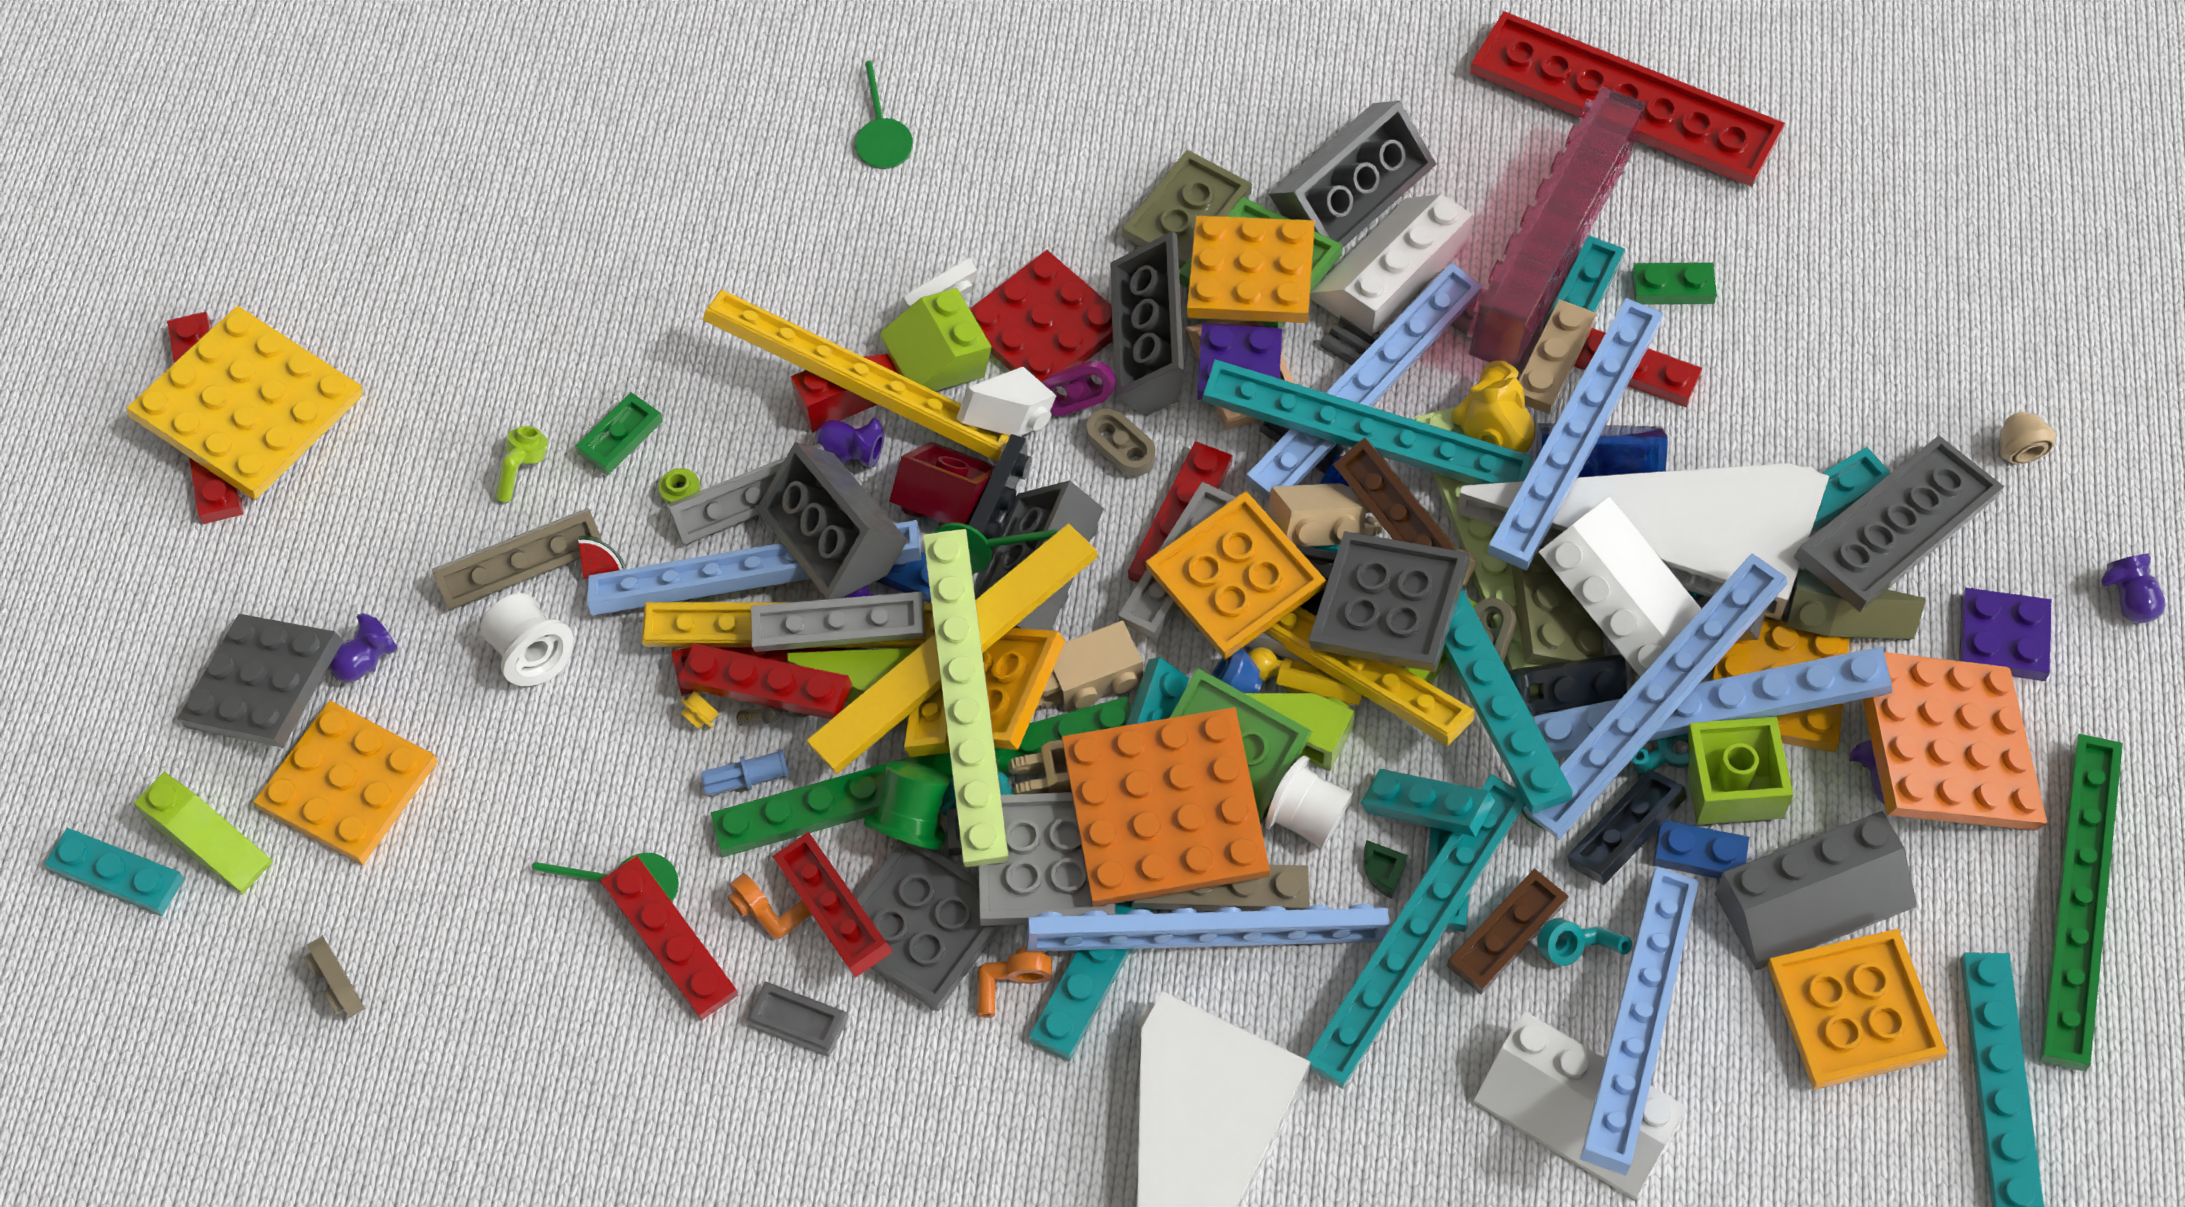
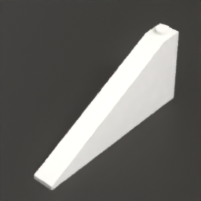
(1693, 519)
(1207, 1106)

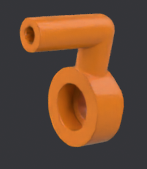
(749, 899)
(1021, 967)

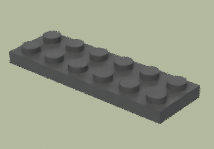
(1898, 523)

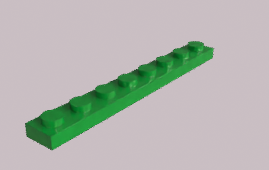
(2081, 903)

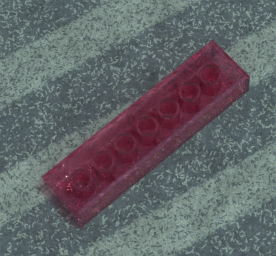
(1554, 228)

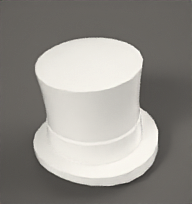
(528, 642)
(1308, 804)

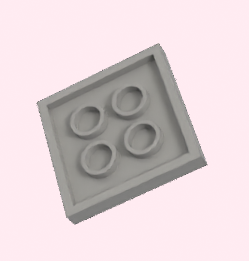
(1043, 866)

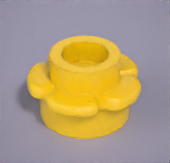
(698, 711)

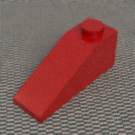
(825, 401)

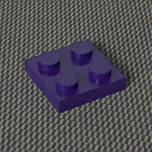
(1241, 346)
(2006, 632)

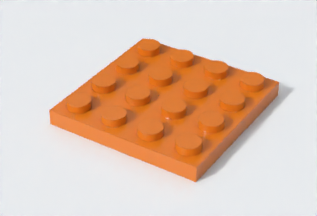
(1953, 744)
(1165, 807)

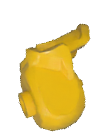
(1497, 409)

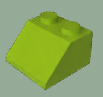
(937, 342)
(1738, 771)

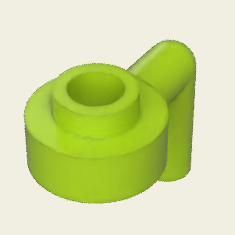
(522, 445)

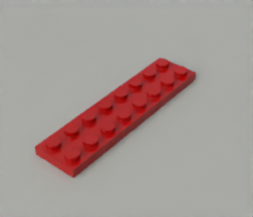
(1675, 116)

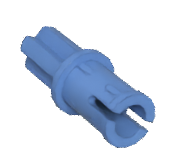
(744, 773)

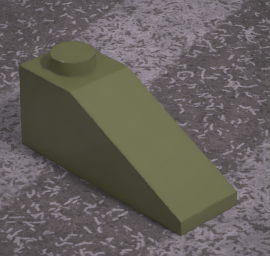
(1822, 611)

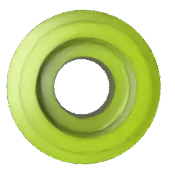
(678, 476)

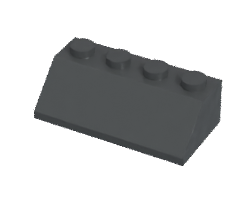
(1356, 173)
(1147, 325)
(1039, 511)
(829, 522)
(1818, 889)

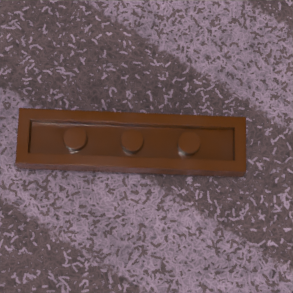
(1389, 497)

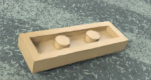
(1555, 355)

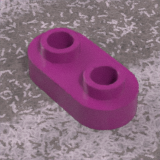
(1079, 386)

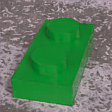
(1674, 283)
(619, 433)

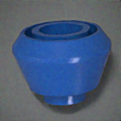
(1239, 672)

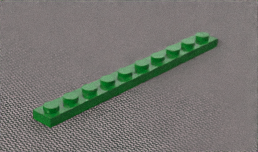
(860, 792)

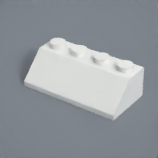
(1395, 262)
(1621, 583)
(1548, 1091)

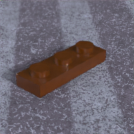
(1507, 931)

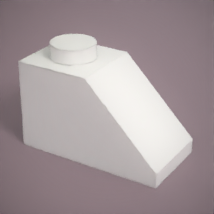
(1008, 404)

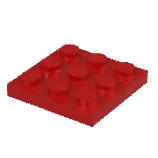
(1044, 318)

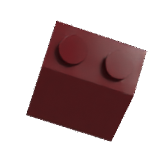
(940, 484)

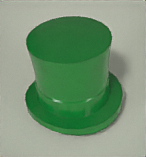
(911, 805)

